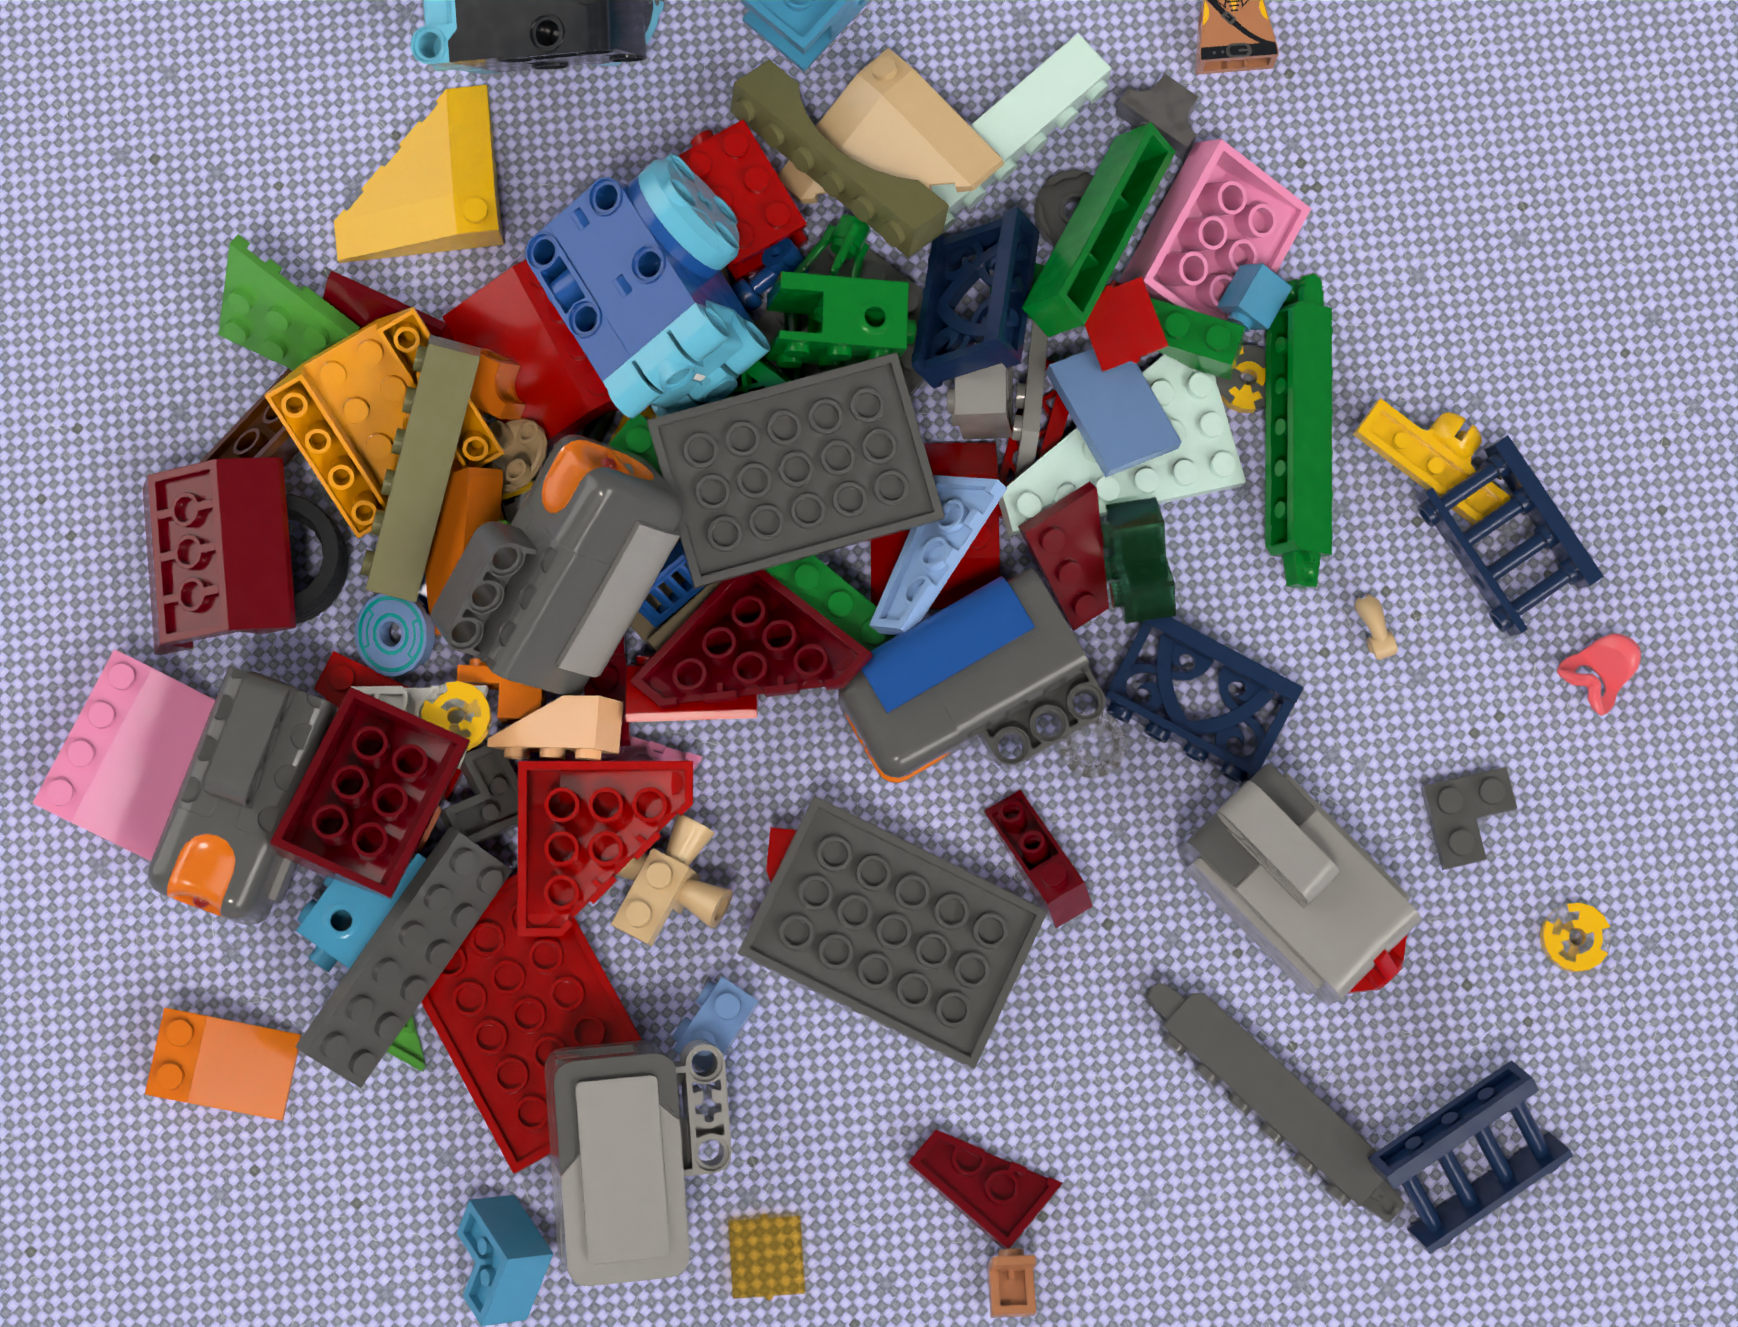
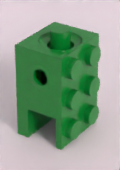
(846, 320)

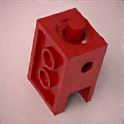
(747, 182)

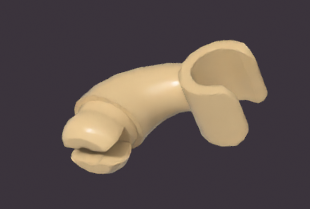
(1381, 642)

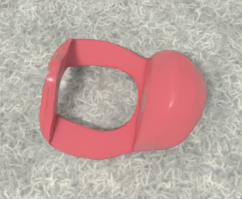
(1615, 662)

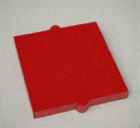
(1124, 325)

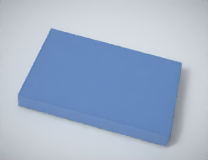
(1113, 411)

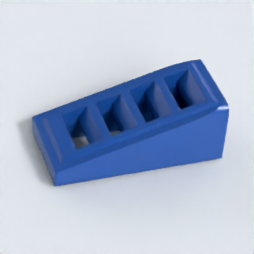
(680, 595)

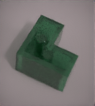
(1138, 560)

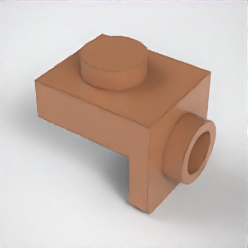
(1011, 1284)

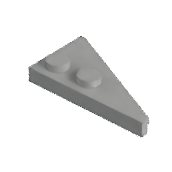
(1029, 399)

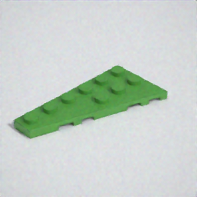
(273, 314)

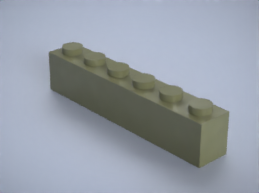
(422, 467)

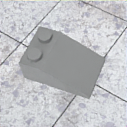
(983, 403)

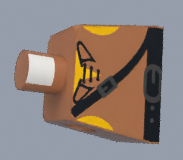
(1234, 37)

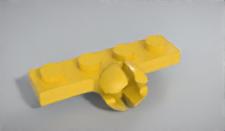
(1431, 456)

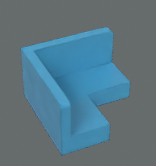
(507, 1259)

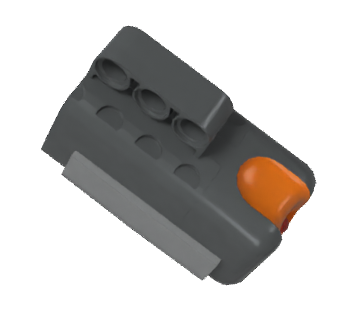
(568, 573)
(235, 795)

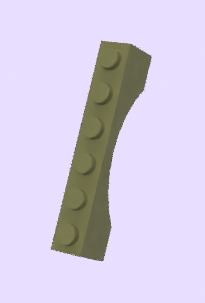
(893, 206)

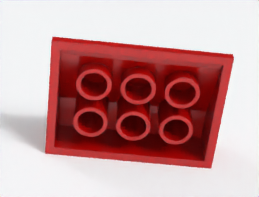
(524, 326)

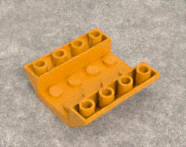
(348, 408)

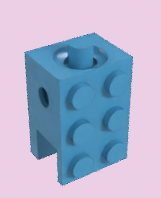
(800, 27)
(347, 918)

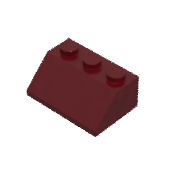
(366, 305)

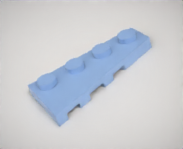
(935, 551)

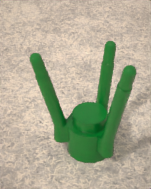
(846, 242)

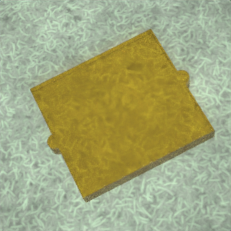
(766, 1257)

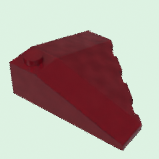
(750, 642)

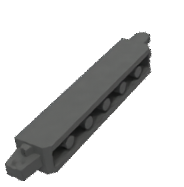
(1275, 1097)

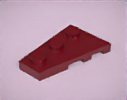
(1071, 555)
(986, 1189)

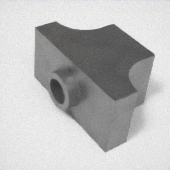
(1167, 108)

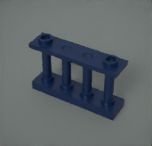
(1527, 498)
(1451, 1126)

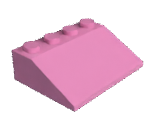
(1211, 223)
(127, 755)

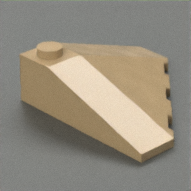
(901, 129)

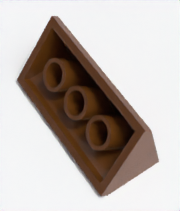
(256, 435)

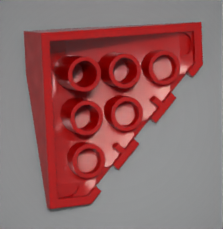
(584, 827)

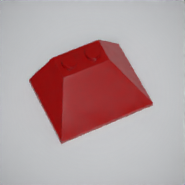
(981, 559)

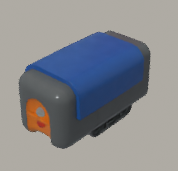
(970, 675)

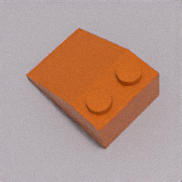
(223, 1064)

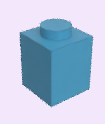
(1254, 297)

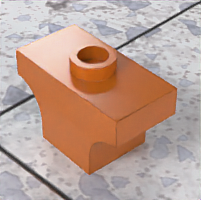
(495, 386)

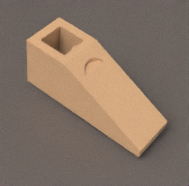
(566, 725)

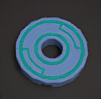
(374, 640)

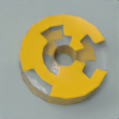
(462, 697)
(1594, 932)

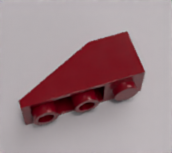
(1039, 859)

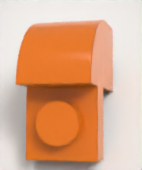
(514, 698)

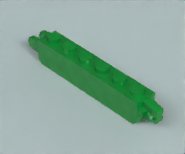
(1299, 433)

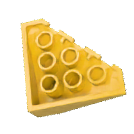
(433, 191)

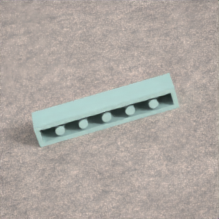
(1031, 112)

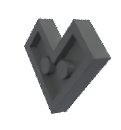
(495, 797)
(1454, 812)

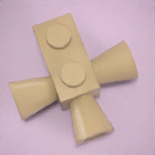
(669, 884)

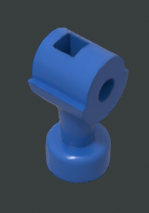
(779, 257)

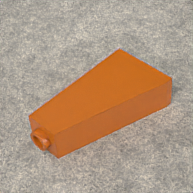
(469, 501)

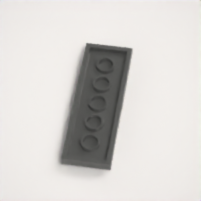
(404, 958)

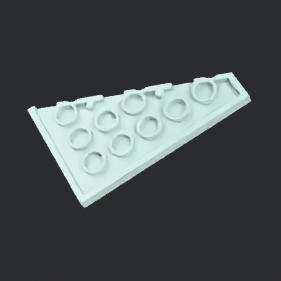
(1200, 466)

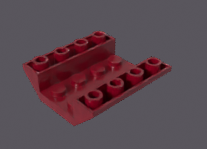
(218, 551)

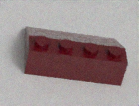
(368, 794)

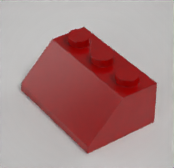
(642, 709)

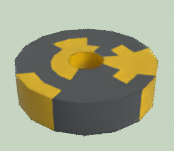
(1245, 397)

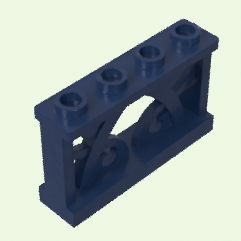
(1011, 252)
(1259, 683)

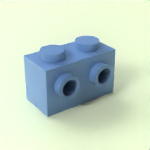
(719, 1020)

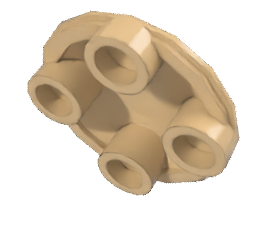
(524, 452)

